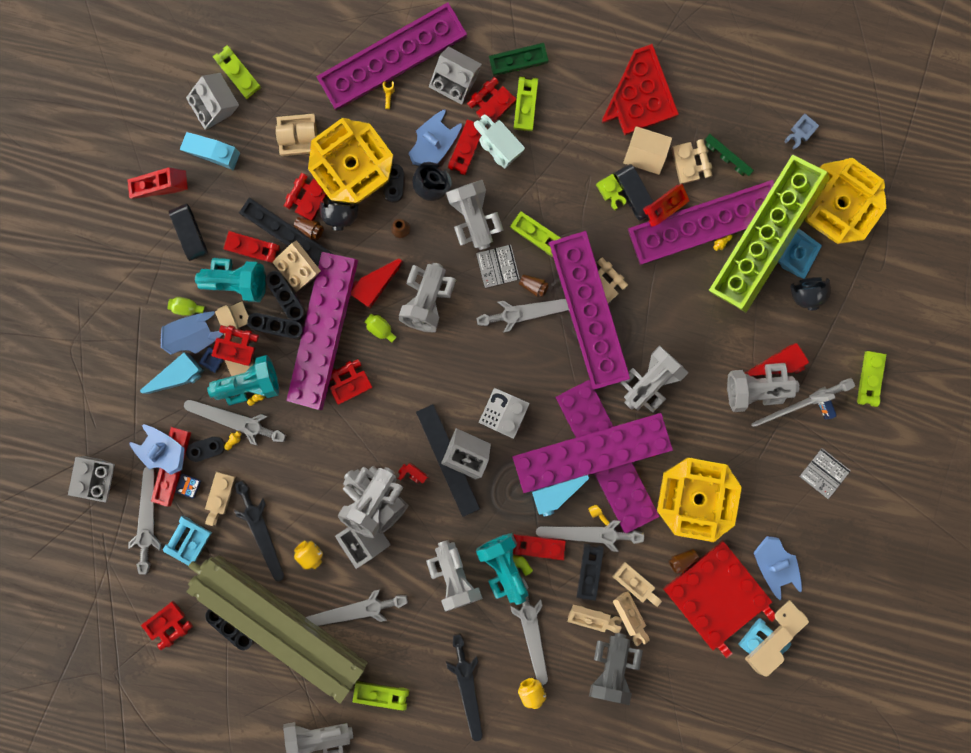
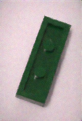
(518, 59)
(728, 156)

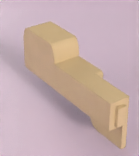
(231, 316)
(767, 655)

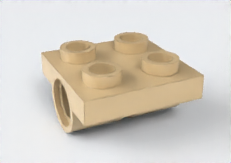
(295, 134)
(296, 266)

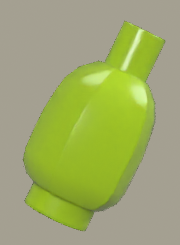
(184, 306)
(379, 327)

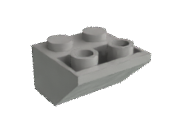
(454, 75)
(212, 100)
(467, 454)
(91, 478)
(361, 548)

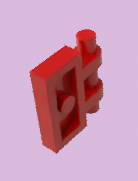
(496, 105)
(310, 203)
(234, 351)
(352, 386)
(162, 621)

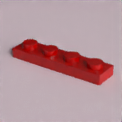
(167, 483)

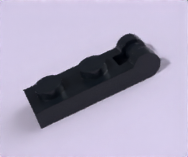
(589, 572)

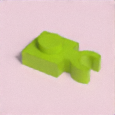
(609, 189)

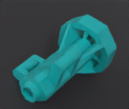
(246, 280)
(258, 379)
(499, 555)

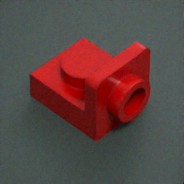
(416, 474)

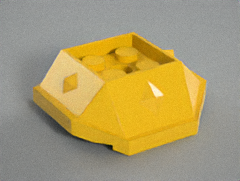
(346, 142)
(862, 198)
(719, 503)

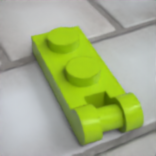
(237, 72)
(525, 104)
(533, 232)
(871, 378)
(380, 695)

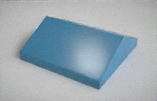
(800, 254)

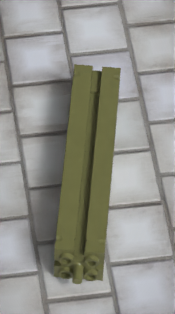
(276, 626)

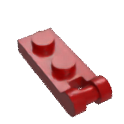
(465, 148)
(666, 205)
(250, 247)
(540, 547)

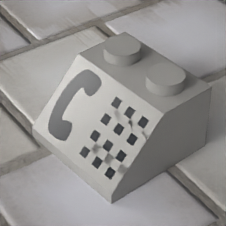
(504, 413)

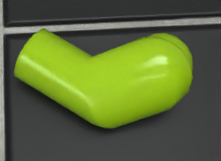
(521, 563)

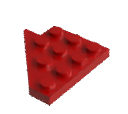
(641, 94)

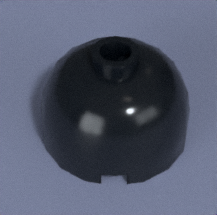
(431, 182)
(338, 214)
(811, 292)

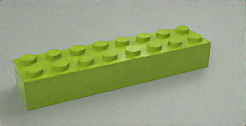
(769, 233)

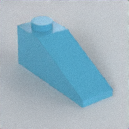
(210, 150)
(178, 373)
(553, 496)

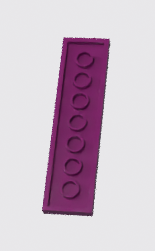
(391, 56)
(698, 224)
(589, 310)
(322, 330)
(592, 453)
(621, 483)

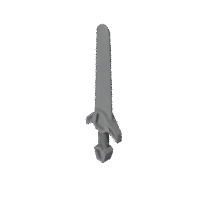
(520, 313)
(818, 396)
(241, 423)
(145, 532)
(591, 534)
(358, 610)
(530, 625)

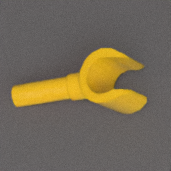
(388, 91)
(596, 511)

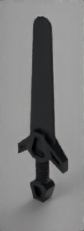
(256, 522)
(465, 679)

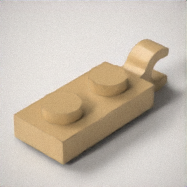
(219, 496)
(636, 584)
(631, 618)
(594, 619)

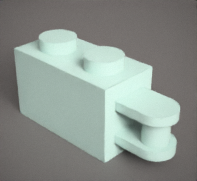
(498, 141)

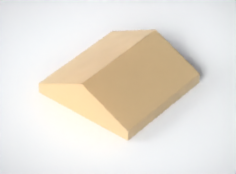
(647, 150)

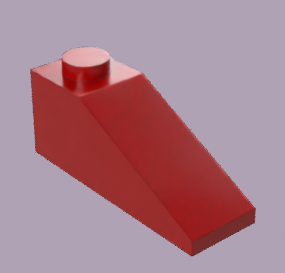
(158, 183)
(372, 285)
(791, 355)

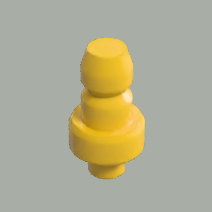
(721, 243)
(255, 398)
(234, 438)

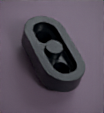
(395, 182)
(204, 449)

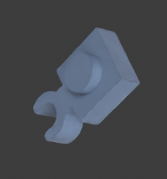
(802, 130)

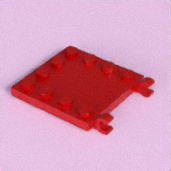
(718, 596)

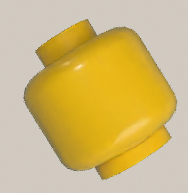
(308, 555)
(532, 693)

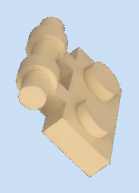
(686, 164)
(608, 288)

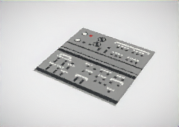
(498, 266)
(825, 473)

